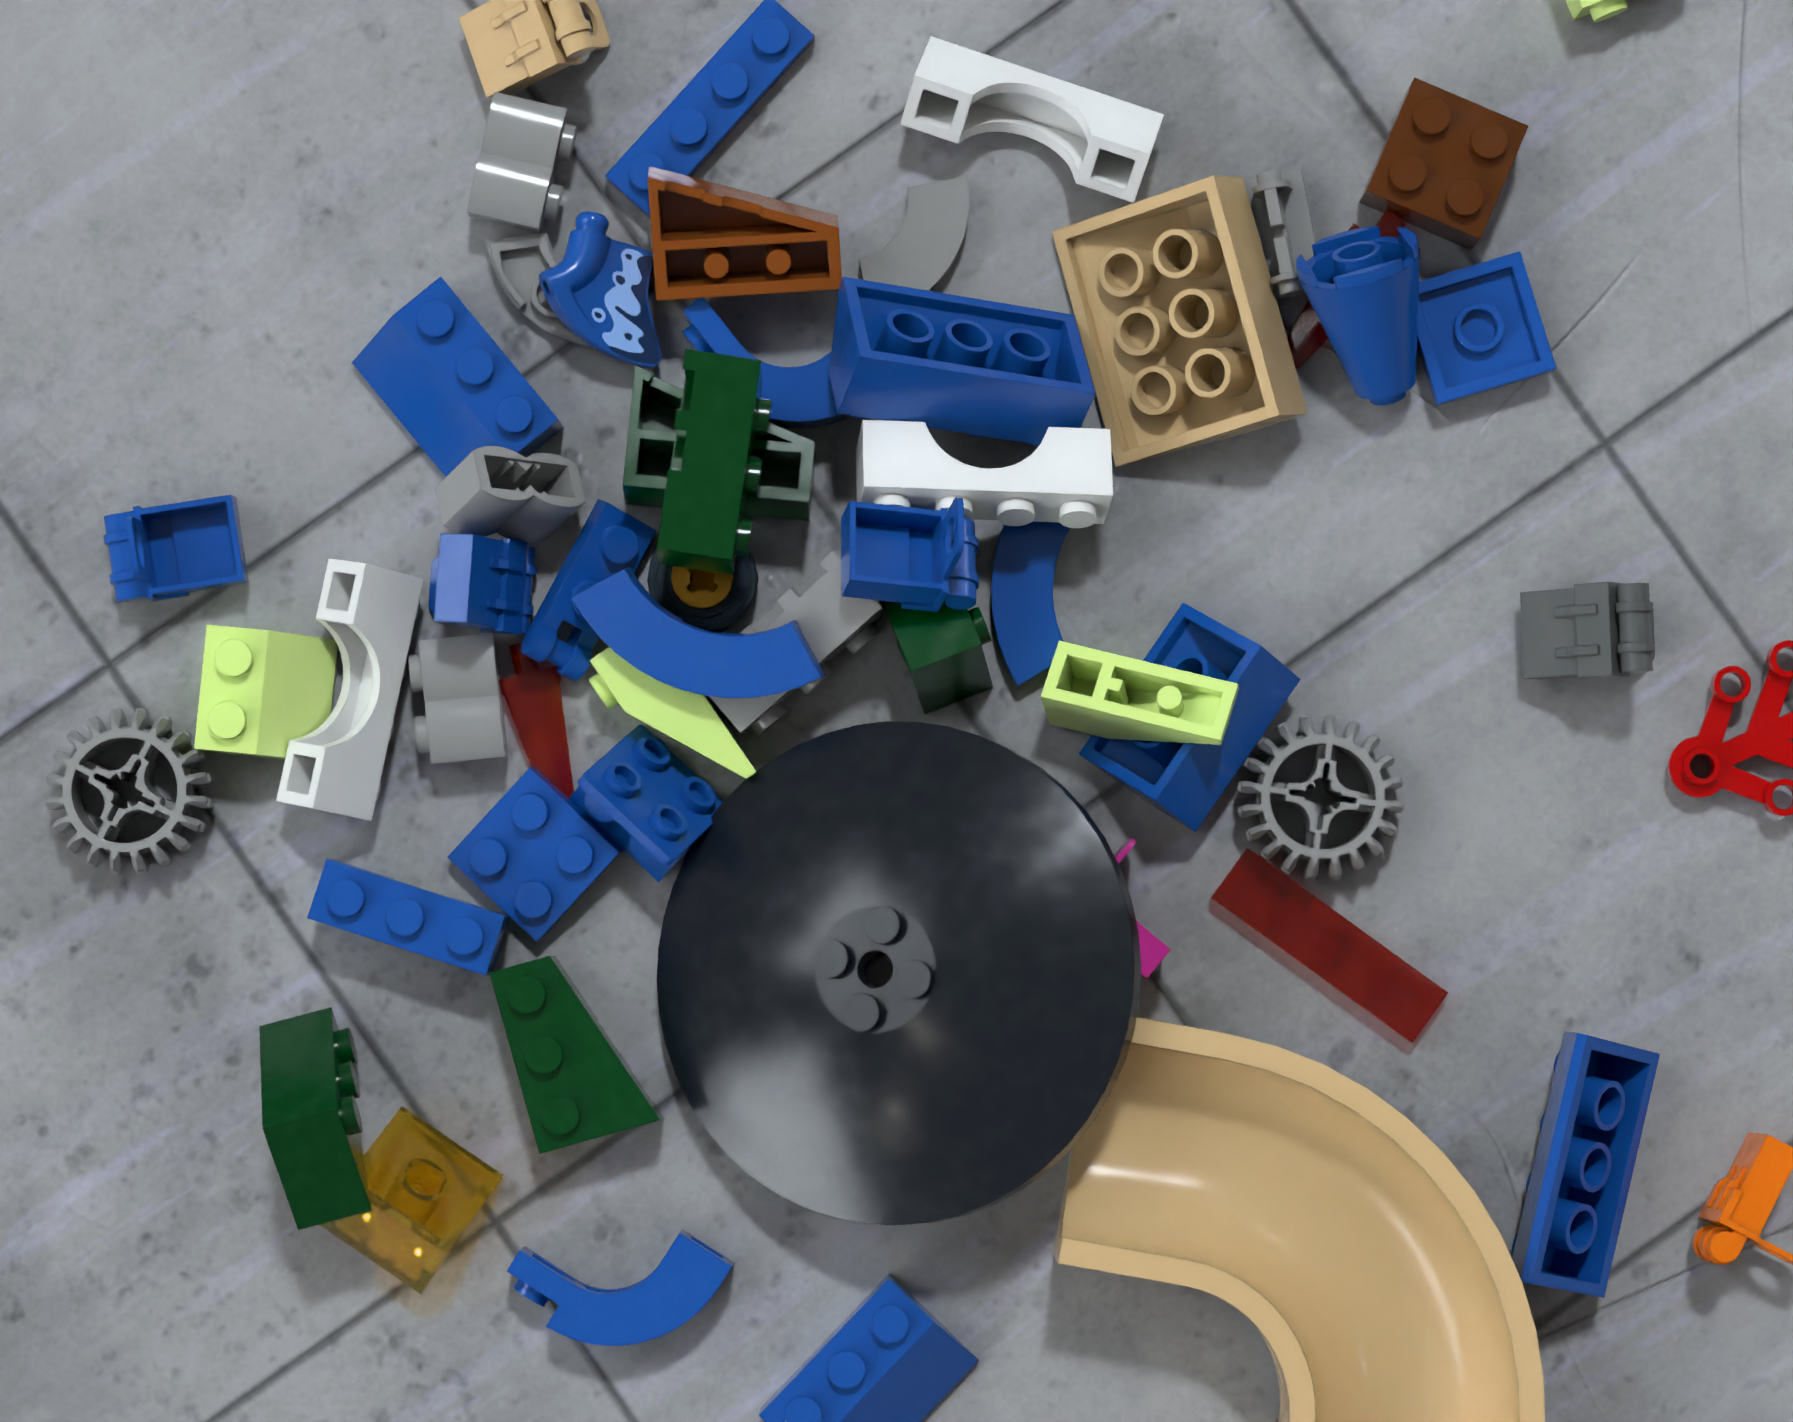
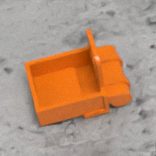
(1744, 1201)

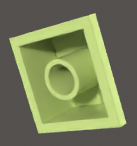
(262, 690)

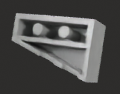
(829, 627)

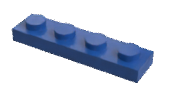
(713, 101)

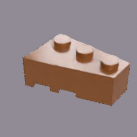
(736, 241)

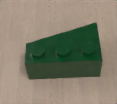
(786, 456)
(713, 463)
(942, 652)
(565, 1060)
(314, 1116)

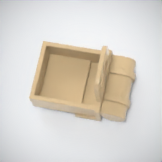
(530, 40)

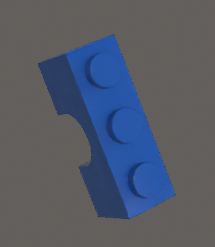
(409, 917)

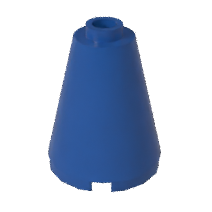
(1368, 307)

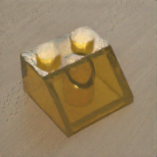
(421, 1200)

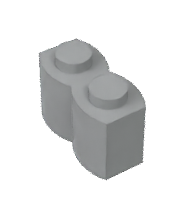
(520, 163)
(510, 494)
(460, 699)

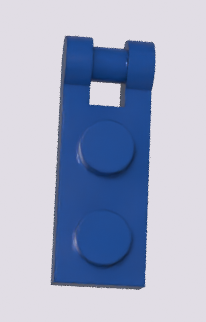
(603, 547)

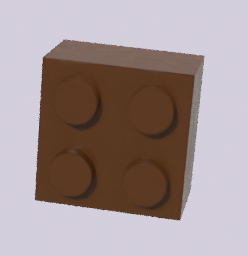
(1443, 163)

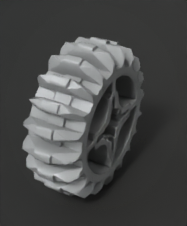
(1373, 803)
(114, 817)

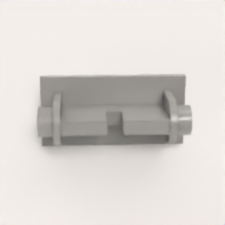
(1283, 226)

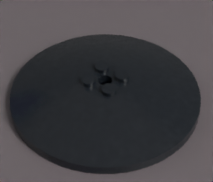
(1001, 995)

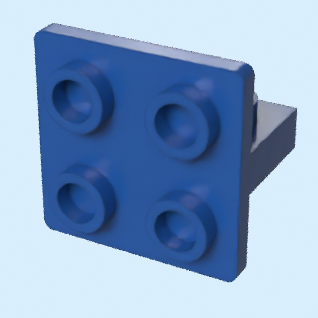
(647, 801)

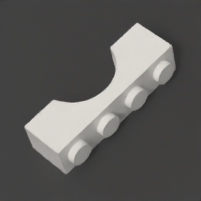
(973, 93)
(1059, 482)
(372, 622)

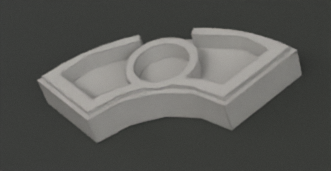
(927, 237)
(518, 267)

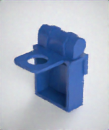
(175, 549)
(909, 555)
(483, 583)

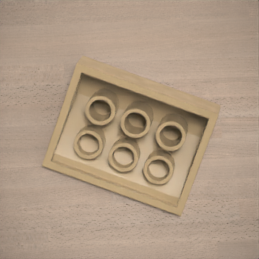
(1179, 320)

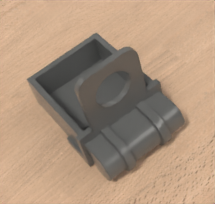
(1587, 631)

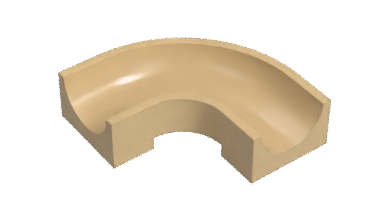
(1311, 1219)

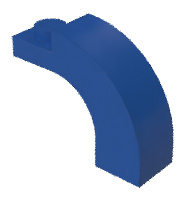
(798, 394)
(629, 1314)

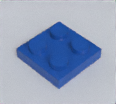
(1480, 329)
(535, 853)

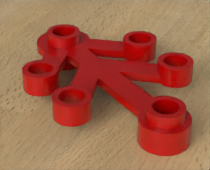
(1764, 736)

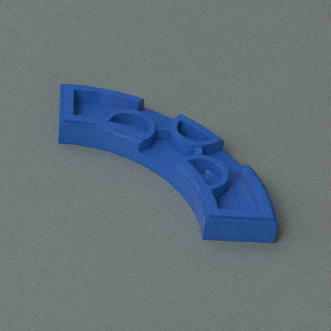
(1024, 597)
(693, 657)

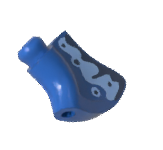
(604, 293)

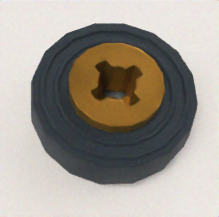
(705, 604)

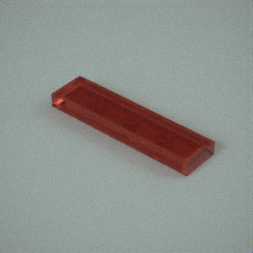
(1329, 945)

